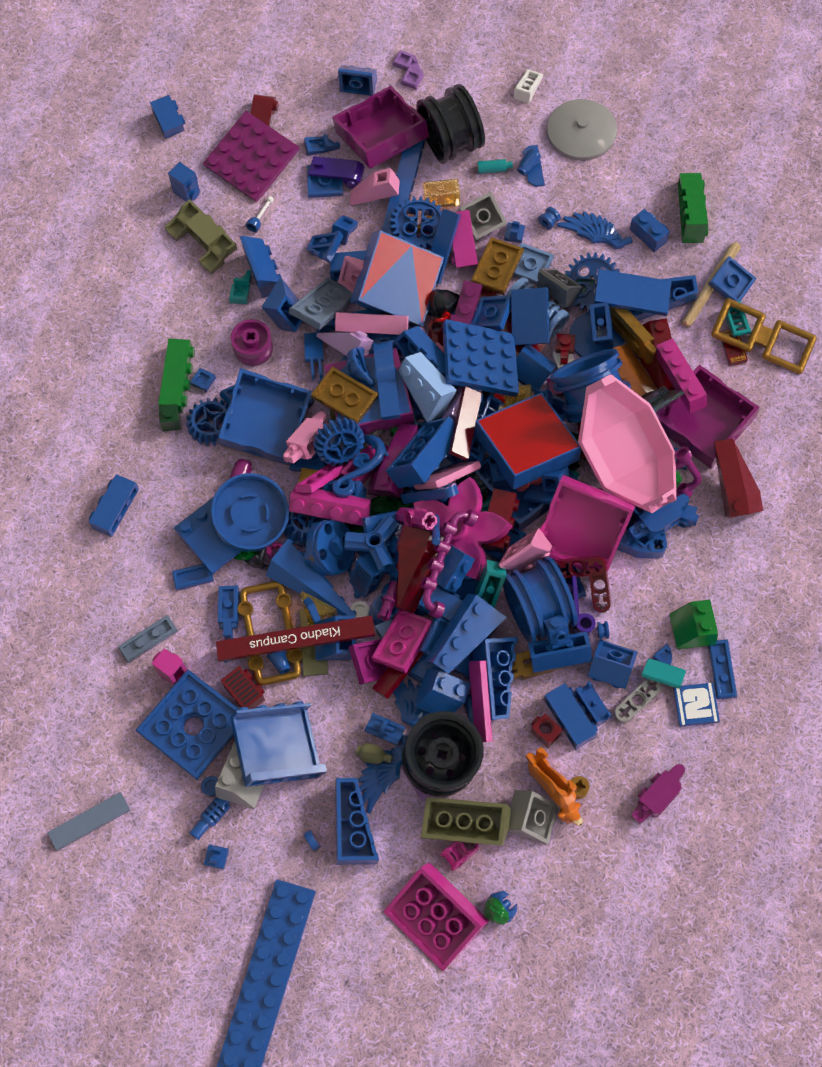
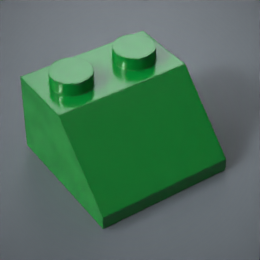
(694, 625)

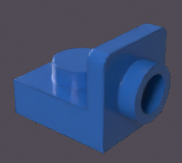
(345, 226)

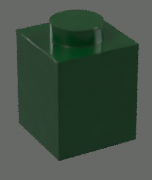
(170, 417)

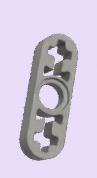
(623, 706)

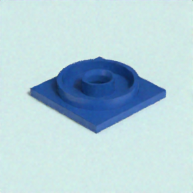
(166, 723)

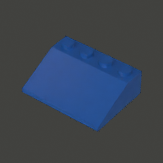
(202, 540)

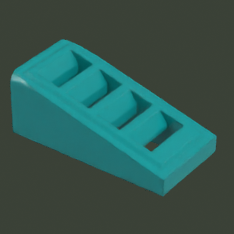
(742, 318)

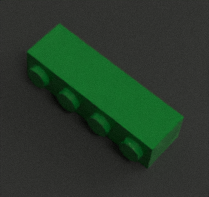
(176, 373)

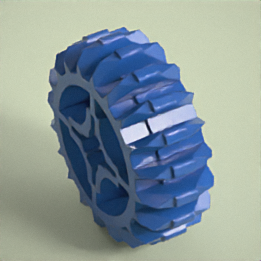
(198, 429)
(334, 443)

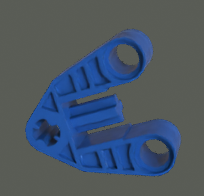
(644, 546)

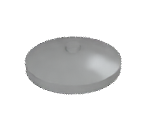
(581, 129)

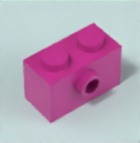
(169, 666)

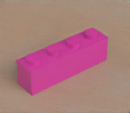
(681, 375)
(329, 506)

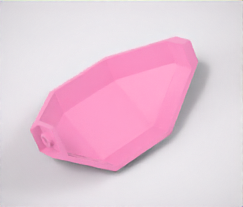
(627, 445)

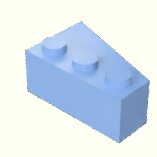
(426, 386)

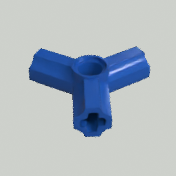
(379, 552)

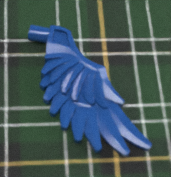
(595, 229)
(405, 702)
(381, 776)

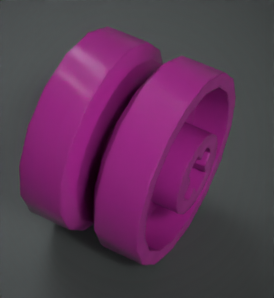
(252, 342)

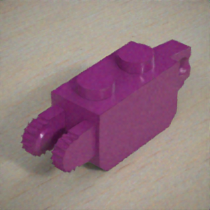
(659, 795)

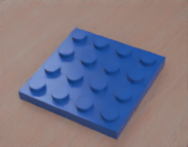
(480, 358)

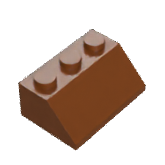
(634, 372)

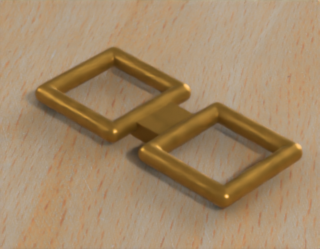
(763, 336)

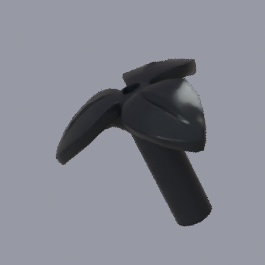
(257, 560)

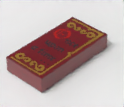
(733, 354)

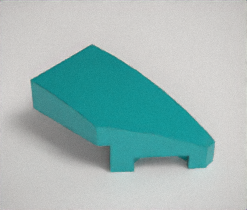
(240, 289)

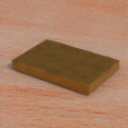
(497, 265)
(344, 395)

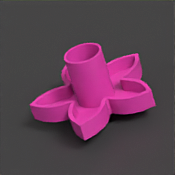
(469, 539)

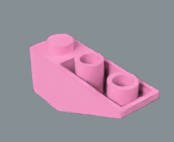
(376, 186)

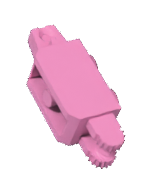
(301, 441)

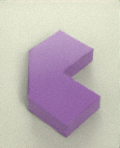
(413, 72)

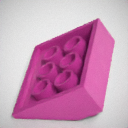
(436, 916)

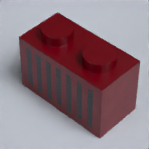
(242, 689)

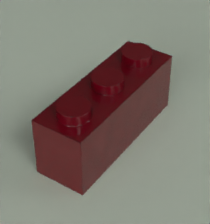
(503, 504)

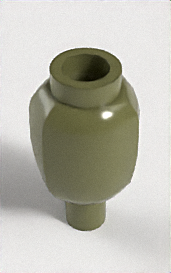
(372, 754)

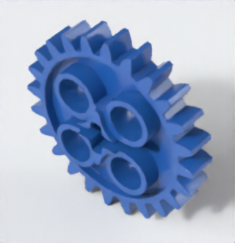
(401, 221)
(593, 264)

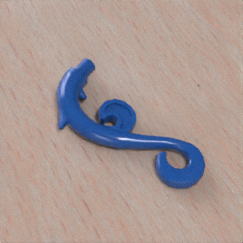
(361, 466)

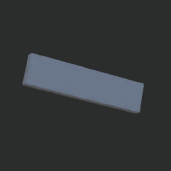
(88, 821)

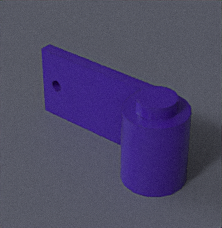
(348, 170)
(586, 622)

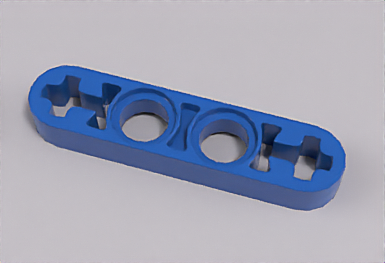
(443, 492)

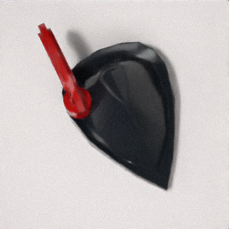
(442, 304)

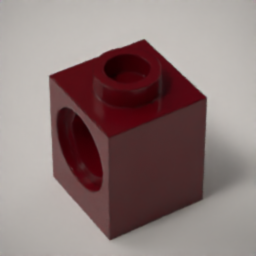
(549, 738)

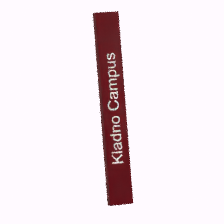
(295, 638)

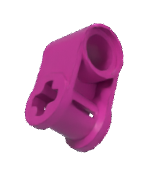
(459, 852)

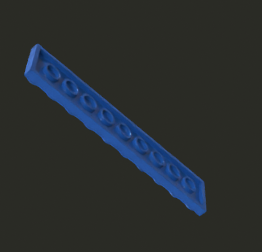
(267, 976)

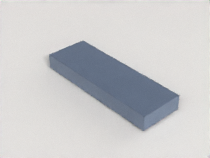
(147, 639)

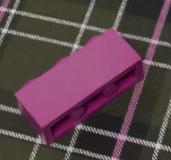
(463, 243)

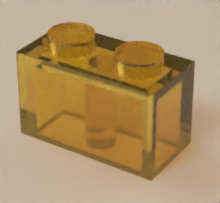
(443, 192)

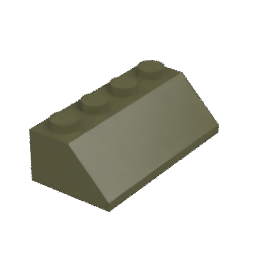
(465, 821)

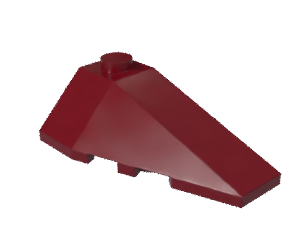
(660, 332)
(737, 484)
(415, 552)

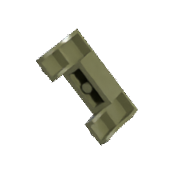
(205, 232)

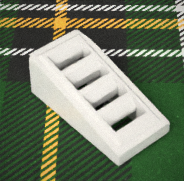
(523, 94)

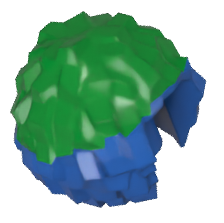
(498, 910)

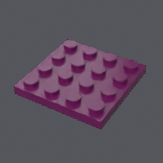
(251, 156)

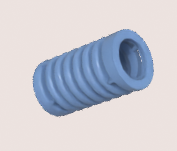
(556, 315)

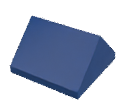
(533, 367)

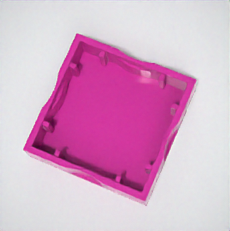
(585, 522)

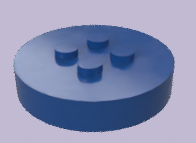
(249, 512)

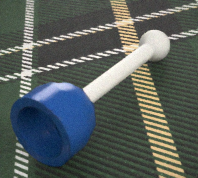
(253, 223)

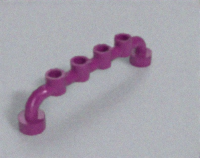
(436, 565)

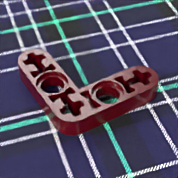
(593, 574)

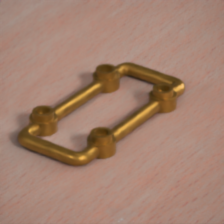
(246, 610)

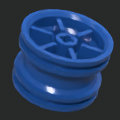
(579, 374)
(537, 597)

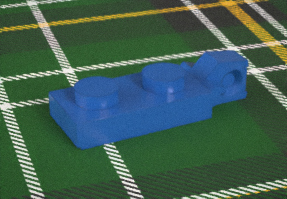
(227, 609)

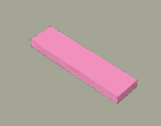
(371, 323)

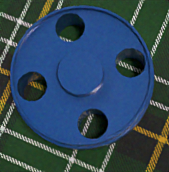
(326, 548)

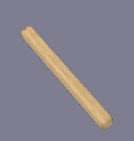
(707, 290)

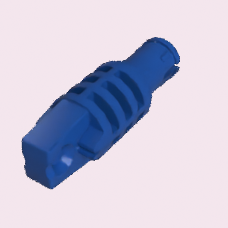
(210, 817)

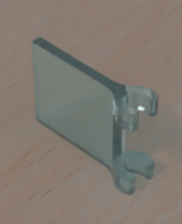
(665, 397)

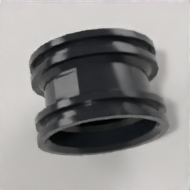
(452, 123)
(445, 725)

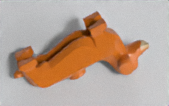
(556, 786)

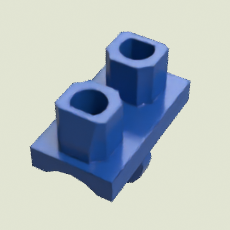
(384, 729)

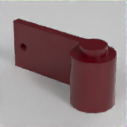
(264, 107)

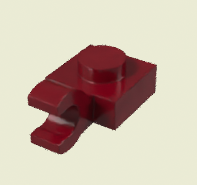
(565, 345)

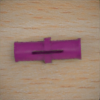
(389, 602)

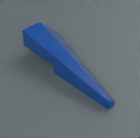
(292, 571)

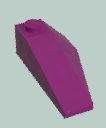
(380, 481)

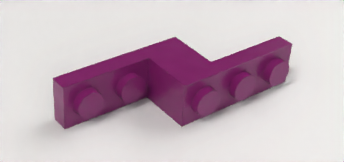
(467, 302)

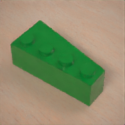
(692, 208)

